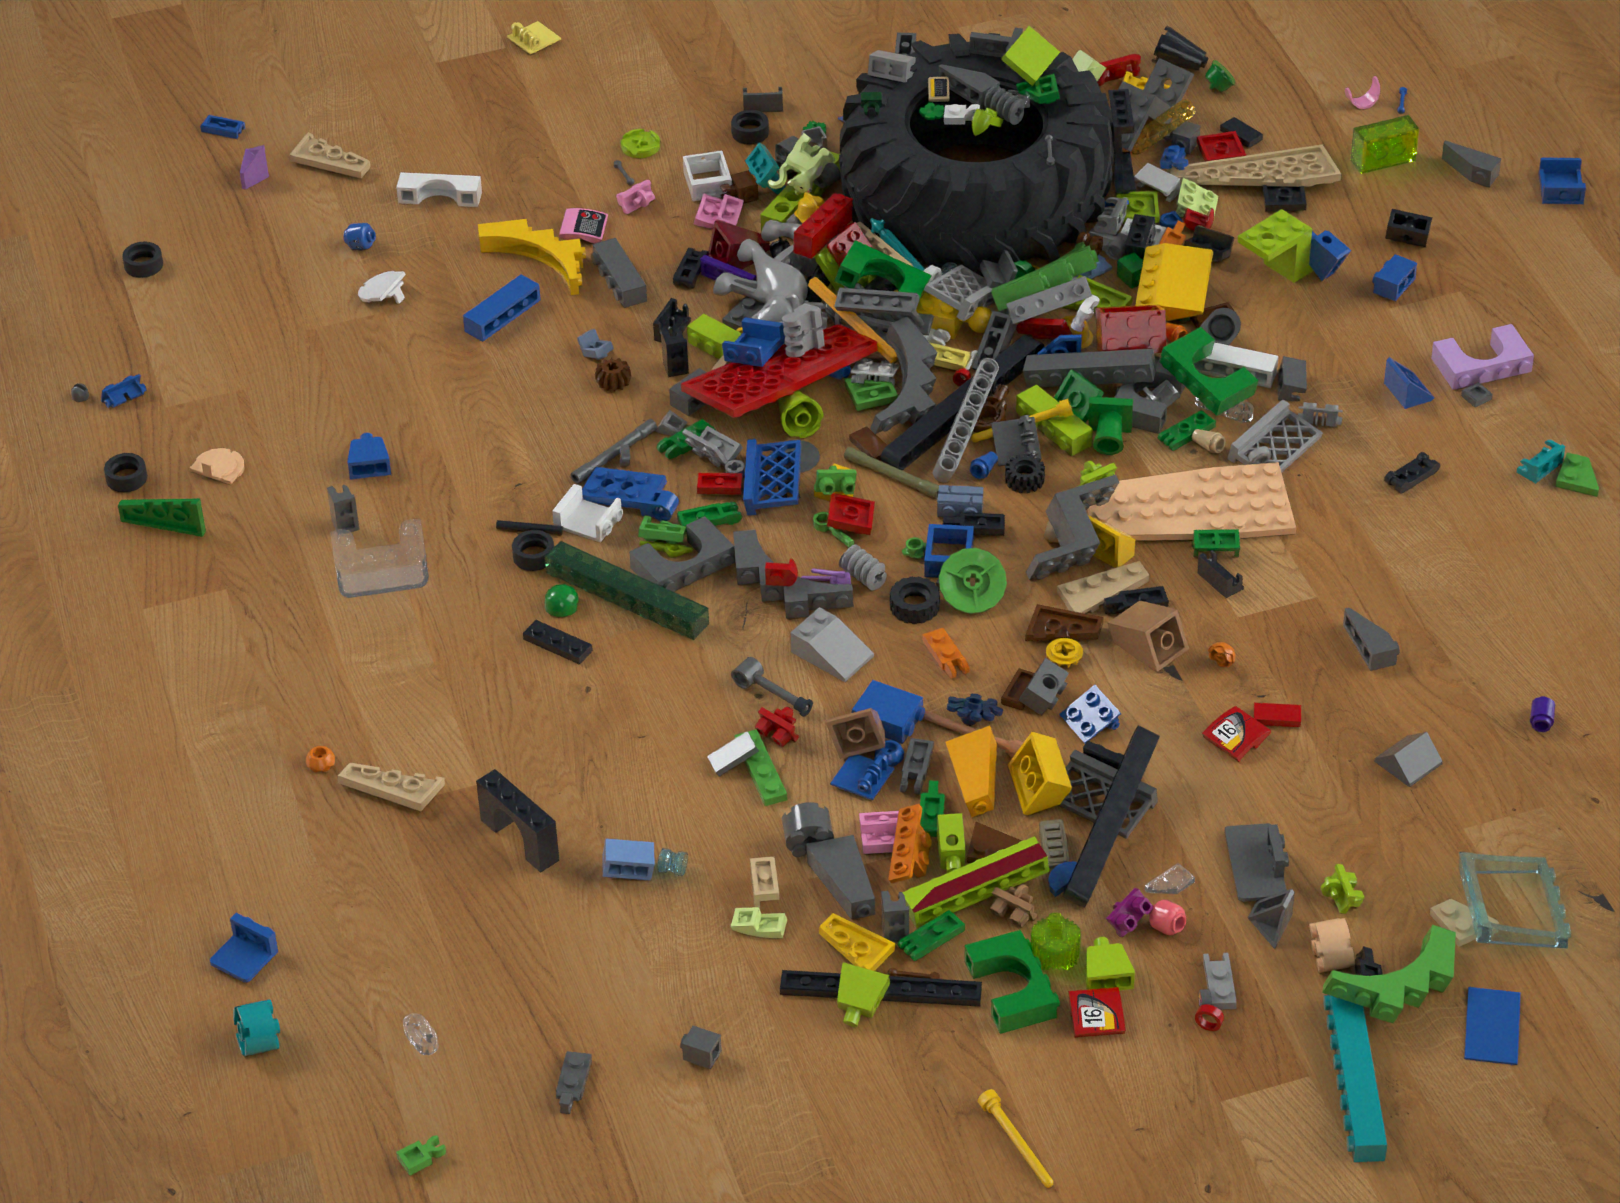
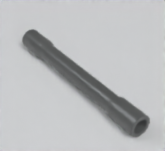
(639, 433)

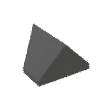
(1273, 915)

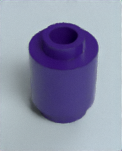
(1542, 714)

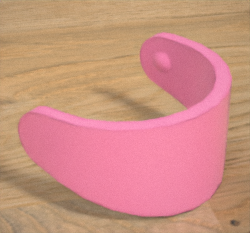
(1368, 99)

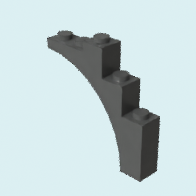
(916, 359)
(799, 597)

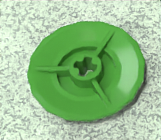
(972, 564)

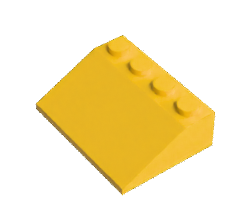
(1175, 279)

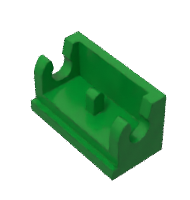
(1216, 540)

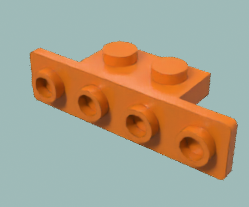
(910, 846)

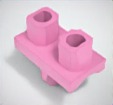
(636, 197)

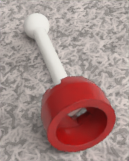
(960, 374)

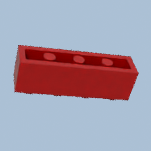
(822, 225)

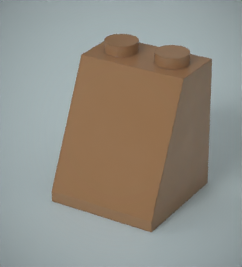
(1150, 634)

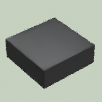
(1476, 394)

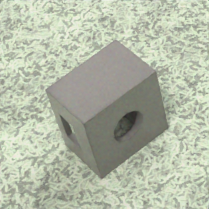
(816, 136)

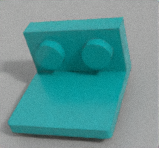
(763, 167)

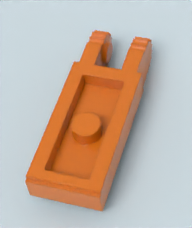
(945, 652)

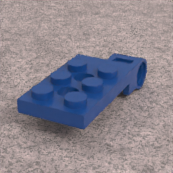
(642, 491)

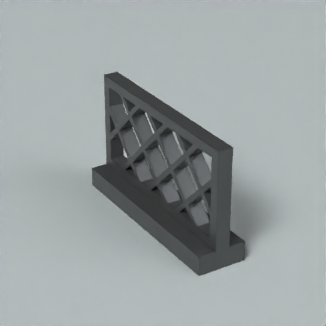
(1103, 774)

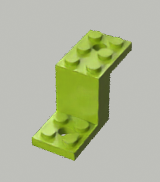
(1282, 244)

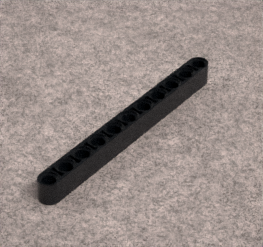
(939, 420)

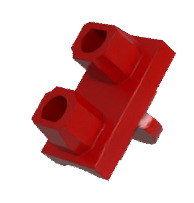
(780, 721)

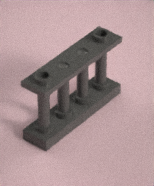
(884, 306)

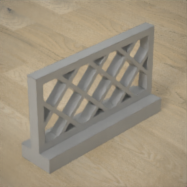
(967, 288)
(1262, 432)

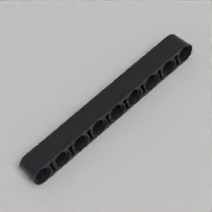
(1111, 816)

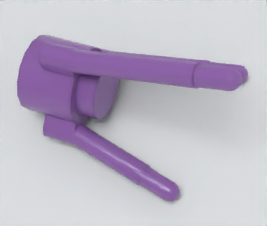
(834, 577)

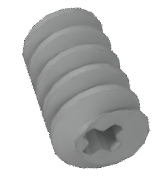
(863, 567)

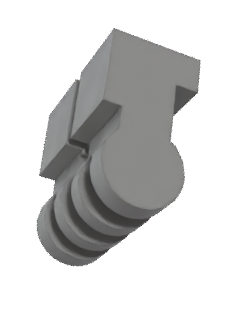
(803, 330)

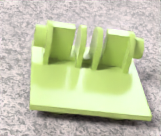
(1195, 198)

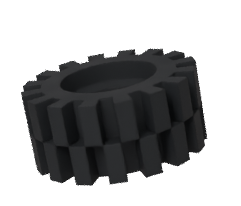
(1024, 482)

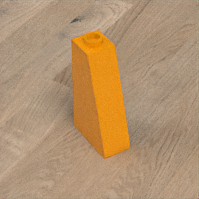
(975, 768)

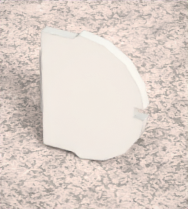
(383, 287)

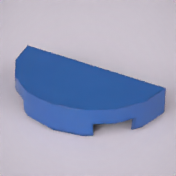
(1060, 876)

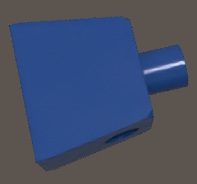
(1326, 254)
(368, 457)

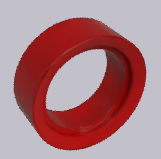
(1212, 1011)

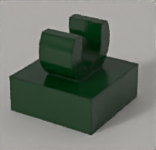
(871, 100)

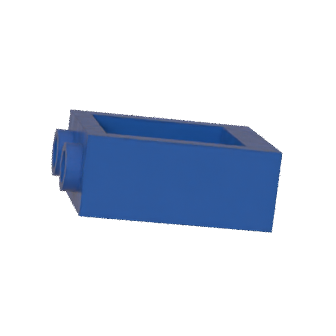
(944, 534)

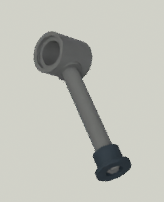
(751, 672)

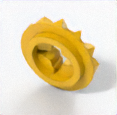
(1070, 647)

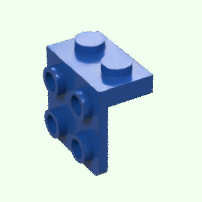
(246, 950)

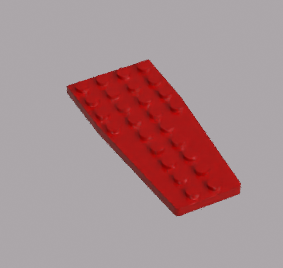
(745, 387)

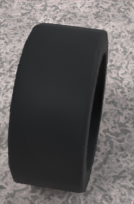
(746, 118)
(146, 268)
(122, 462)
(530, 539)

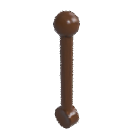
(893, 972)

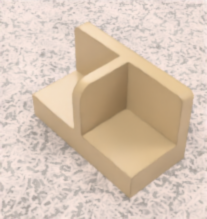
(764, 880)

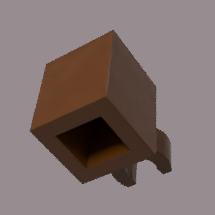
(742, 187)

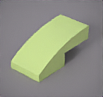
(753, 923)

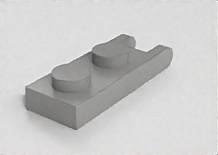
(1220, 982)

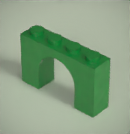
(865, 260)
(1214, 393)
(1013, 954)

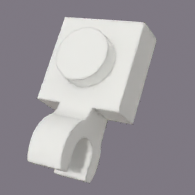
(959, 114)

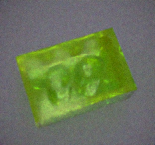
(1384, 144)

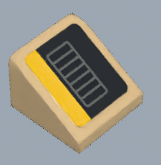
(938, 89)

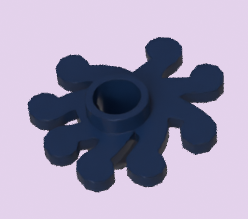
(974, 708)

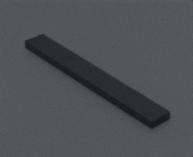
(899, 990)

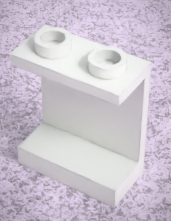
(585, 517)

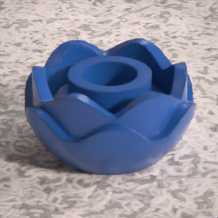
(893, 751)

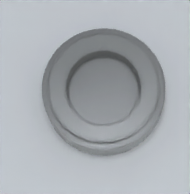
(1259, 455)

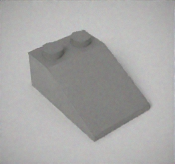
(829, 645)

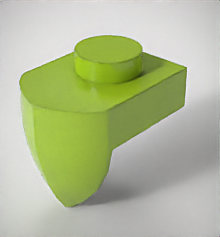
(983, 119)

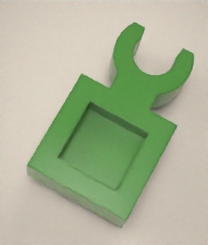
(419, 1156)

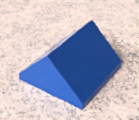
(1405, 385)

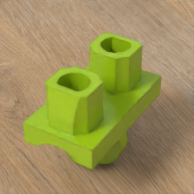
(1096, 472)
(1341, 887)

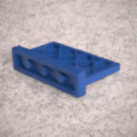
(753, 470)

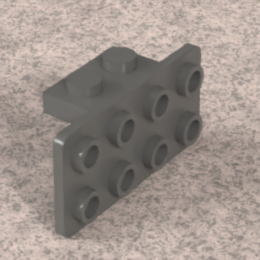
(1257, 860)

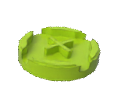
(640, 143)

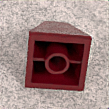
(727, 240)

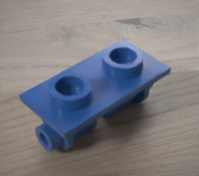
(114, 394)

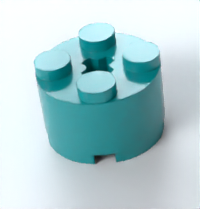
(256, 1027)

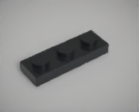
(557, 642)

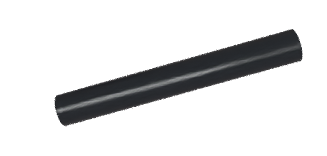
(522, 526)

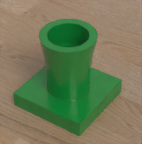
(1110, 419)

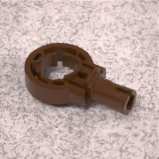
(993, 407)

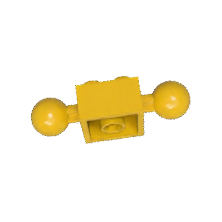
(946, 316)

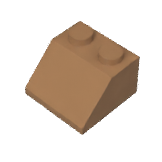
(857, 732)

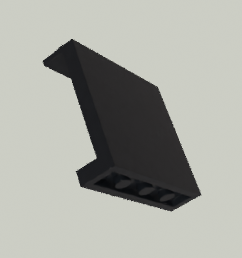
(1122, 124)

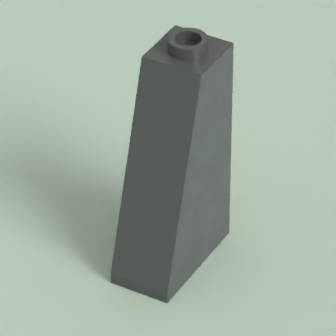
(843, 874)

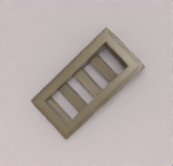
(1054, 830)

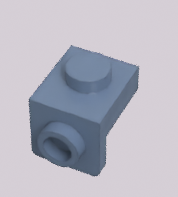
(592, 346)

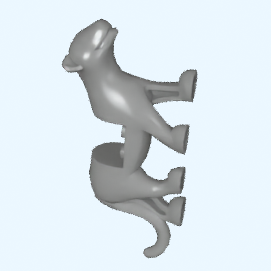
(779, 279)

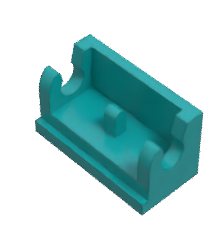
(1543, 462)

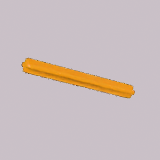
(853, 319)

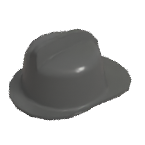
(1222, 325)

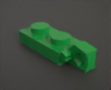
(932, 806)

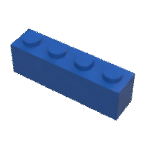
(501, 307)

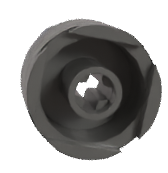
(806, 825)

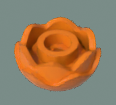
(1222, 654)
(320, 759)

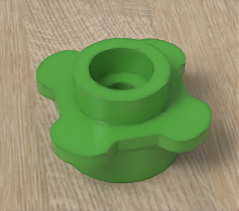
(914, 548)

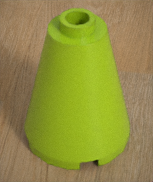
(800, 414)

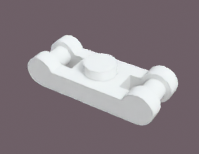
(1084, 313)

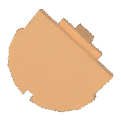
(219, 465)

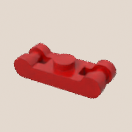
(1117, 68)

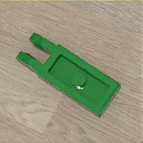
(676, 443)
(715, 513)

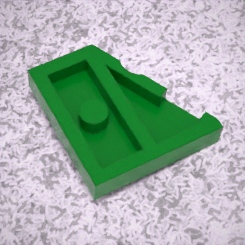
(1042, 91)

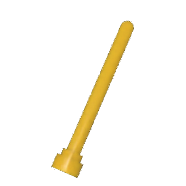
(1062, 409)
(990, 1102)

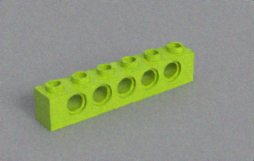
(787, 201)

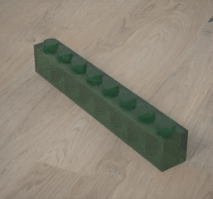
(627, 590)

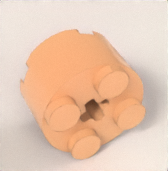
(1332, 945)

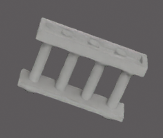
(1048, 300)

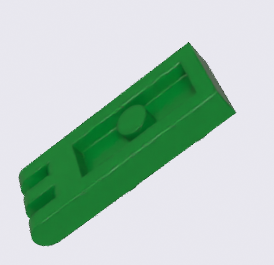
(1182, 432)
(931, 935)

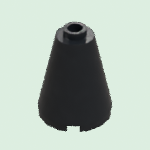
(1179, 51)

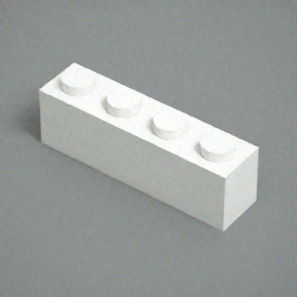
(1229, 359)

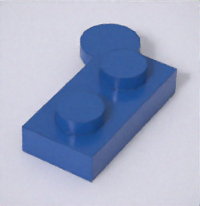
(1174, 157)

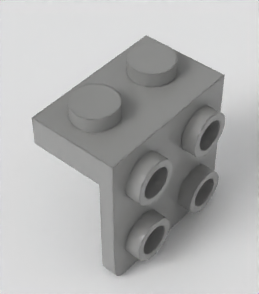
(713, 445)

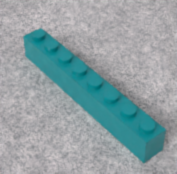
(1356, 1080)

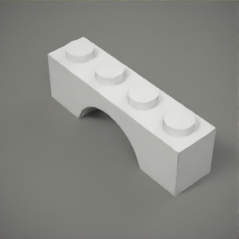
(416, 187)

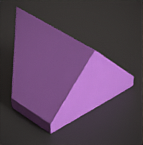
(253, 167)

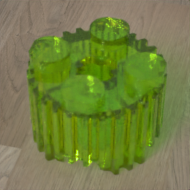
(1056, 942)

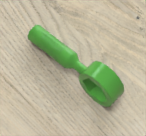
(840, 535)

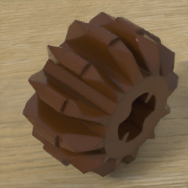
(613, 374)

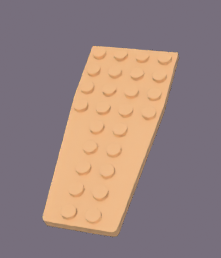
(1201, 499)

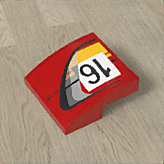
(1236, 733)
(1096, 1012)

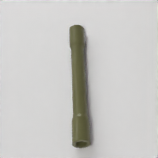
(864, 460)

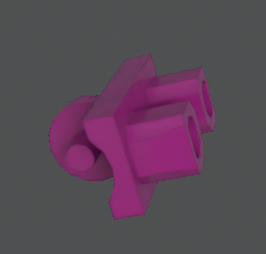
(1129, 912)

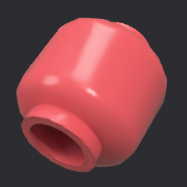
(1167, 917)

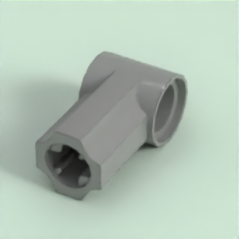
(1112, 245)

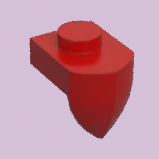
(1194, 218)
(781, 573)

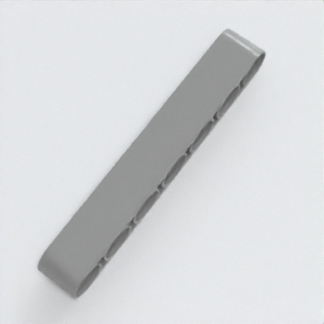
(965, 420)

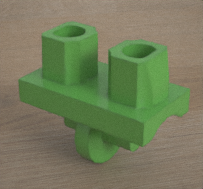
(835, 481)

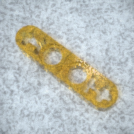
(1164, 129)

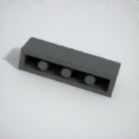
(619, 273)

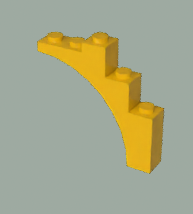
(517, 238)

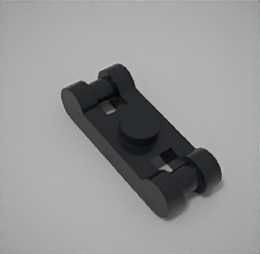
(690, 266)
(1412, 473)

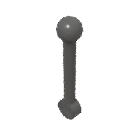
(1050, 160)
(618, 164)

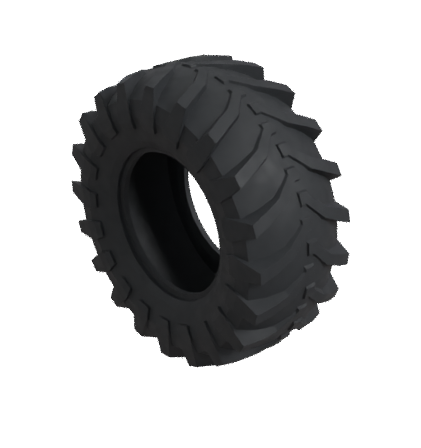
(977, 209)

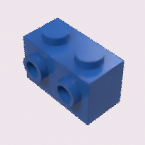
(1394, 277)

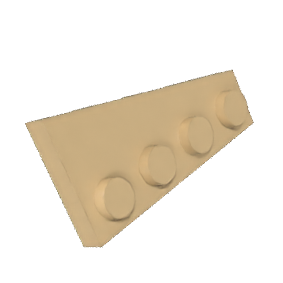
(392, 785)

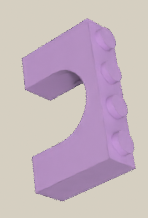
(1463, 371)

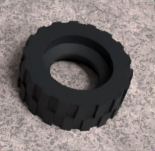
(914, 587)

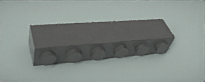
(1096, 367)

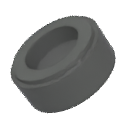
(624, 455)
(1205, 997)

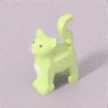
(801, 161)

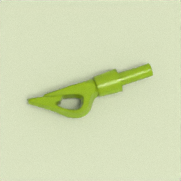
(672, 550)

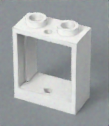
(711, 186)

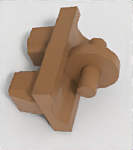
(1015, 900)

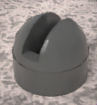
(79, 392)

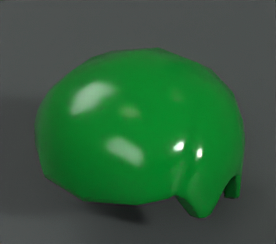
(561, 600)

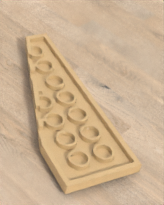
(1280, 168)

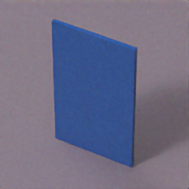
(1492, 1026)

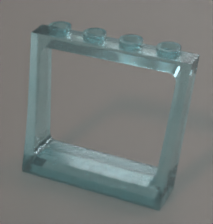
(1488, 932)

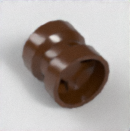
(1095, 241)

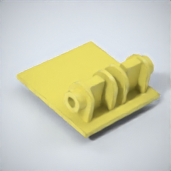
(532, 37)

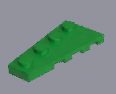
(165, 514)

